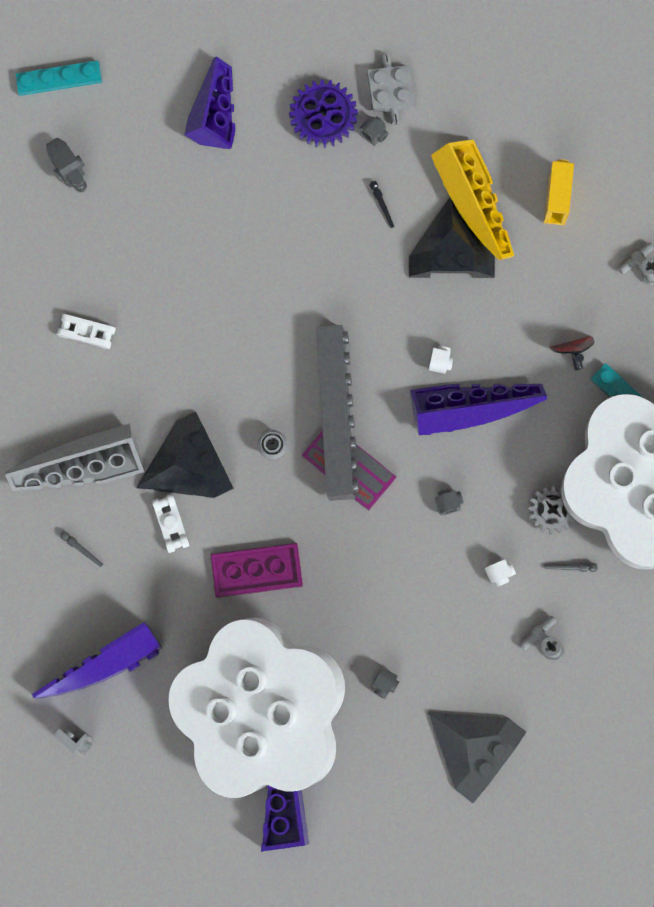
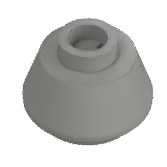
(265, 444)

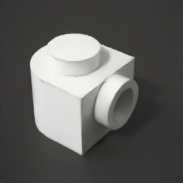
(440, 360)
(500, 572)

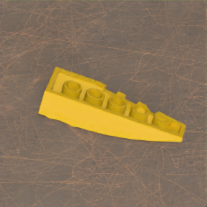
(470, 190)

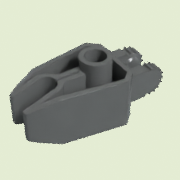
(67, 165)

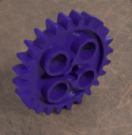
(317, 95)

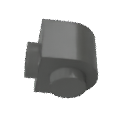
(374, 130)
(448, 501)
(385, 683)

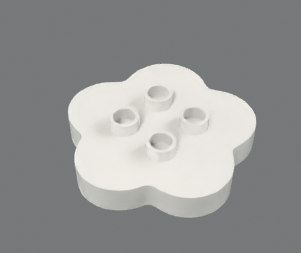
(614, 478)
(259, 710)

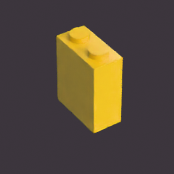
(558, 192)

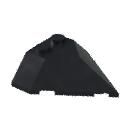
(450, 248)
(187, 463)

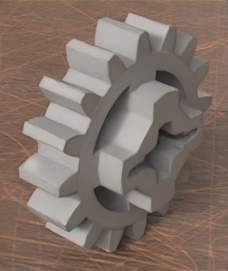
(544, 502)

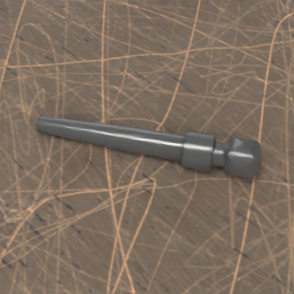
(73, 543)
(583, 567)

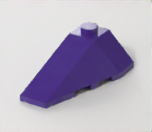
(212, 111)

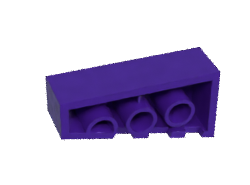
(284, 820)

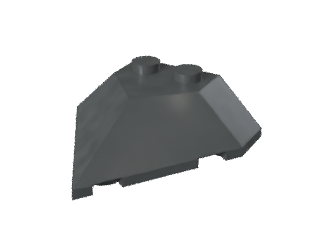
(475, 748)

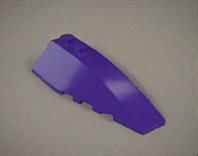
(458, 408)
(115, 658)

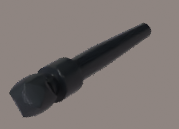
(378, 195)

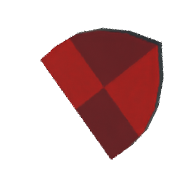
(575, 348)

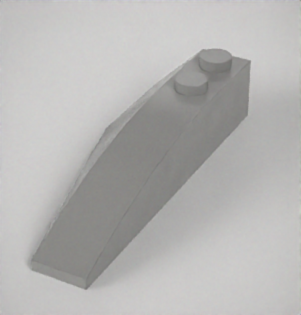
(90, 459)

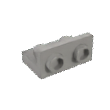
(70, 741)

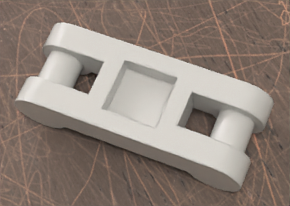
(86, 331)
(170, 523)

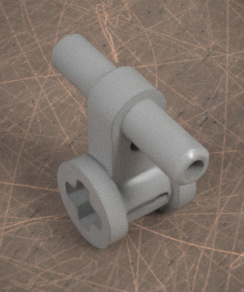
(646, 265)
(538, 633)

